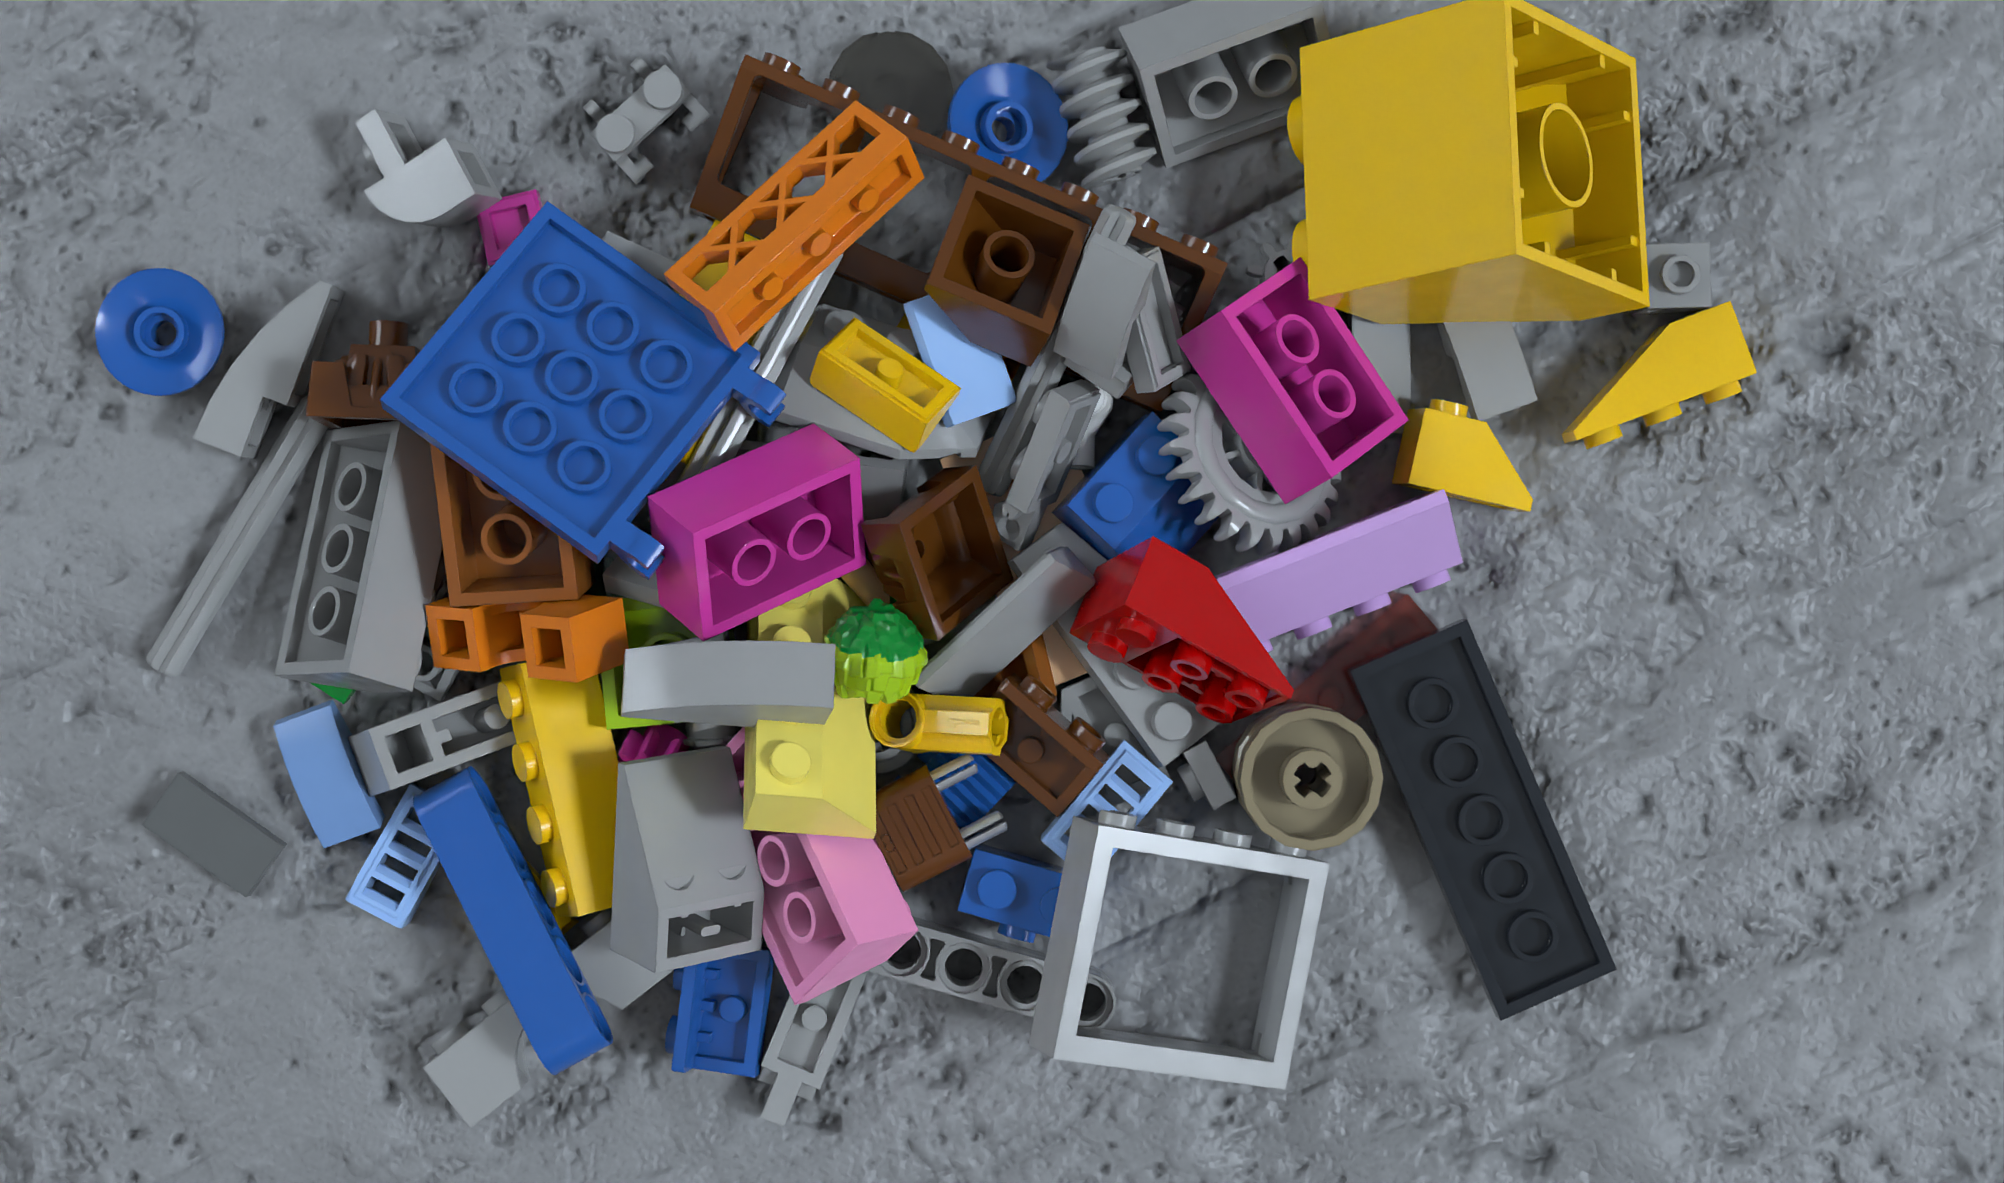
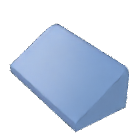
(973, 368)

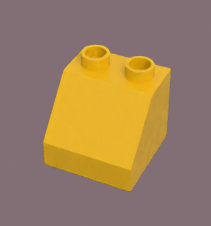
(1471, 170)

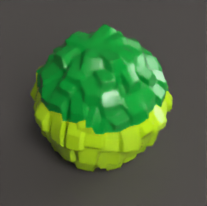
(876, 653)

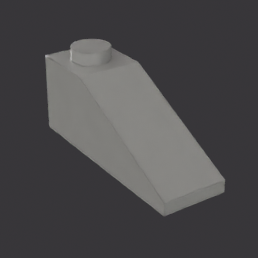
(431, 740)

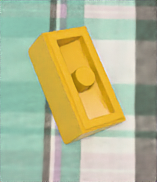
(883, 384)

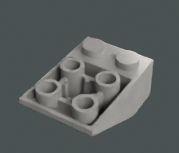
(683, 863)

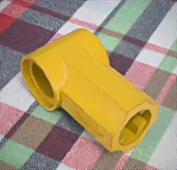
(943, 724)

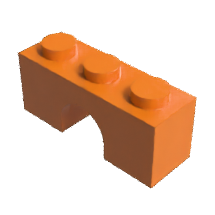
(554, 637)

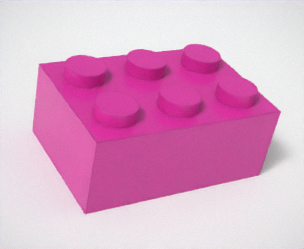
(1292, 382)
(758, 531)

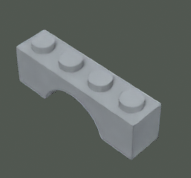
(489, 1063)

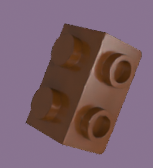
(1043, 747)

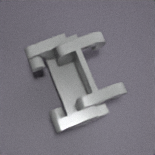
(642, 114)

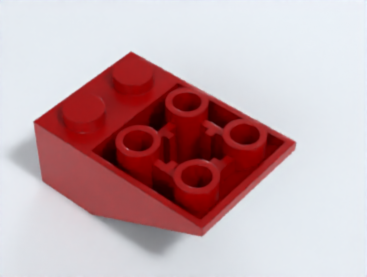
(1179, 632)

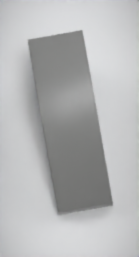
(270, 371)
(730, 682)

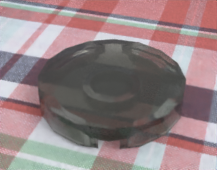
(897, 72)

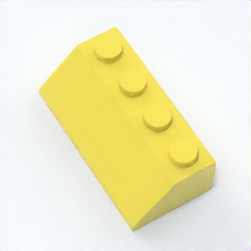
(807, 773)

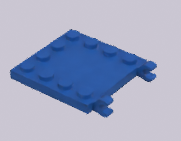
(576, 386)

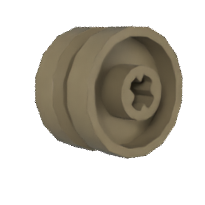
(1333, 802)

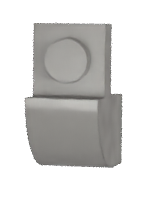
(426, 187)

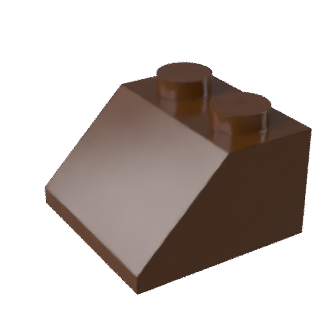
(1005, 269)

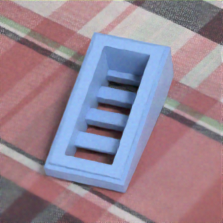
(1125, 754)
(378, 904)

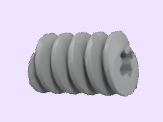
(1102, 115)

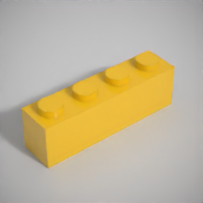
(570, 784)

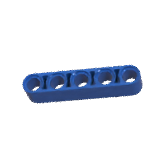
(512, 920)

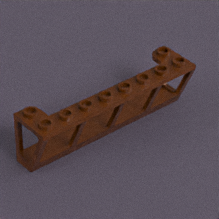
(895, 279)

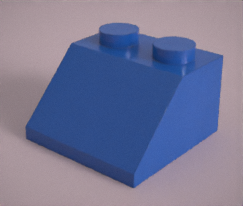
(1131, 499)

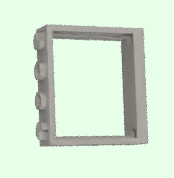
(1074, 933)

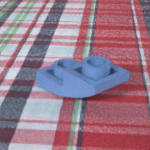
(327, 774)

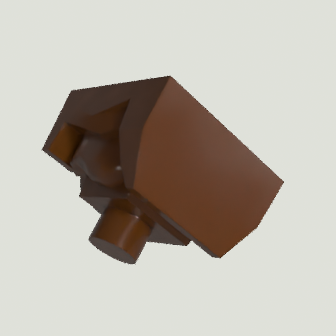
(351, 388)
(939, 551)

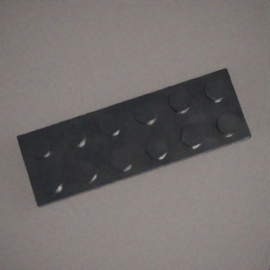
(1481, 819)

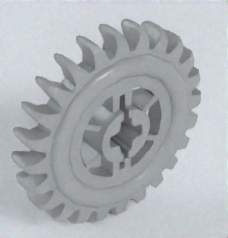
(1230, 478)

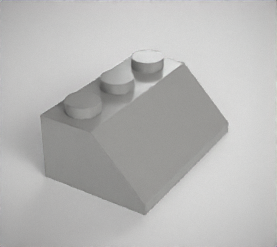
(1219, 70)

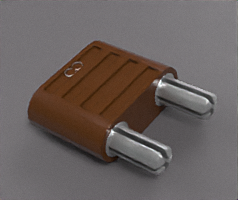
(919, 829)

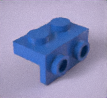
(721, 1014)

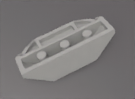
(809, 405)

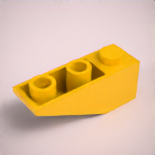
(1673, 364)

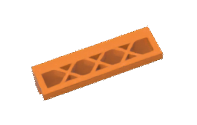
(808, 228)

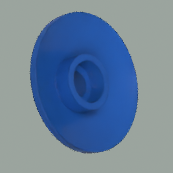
(1022, 104)
(129, 327)

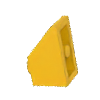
(1458, 455)

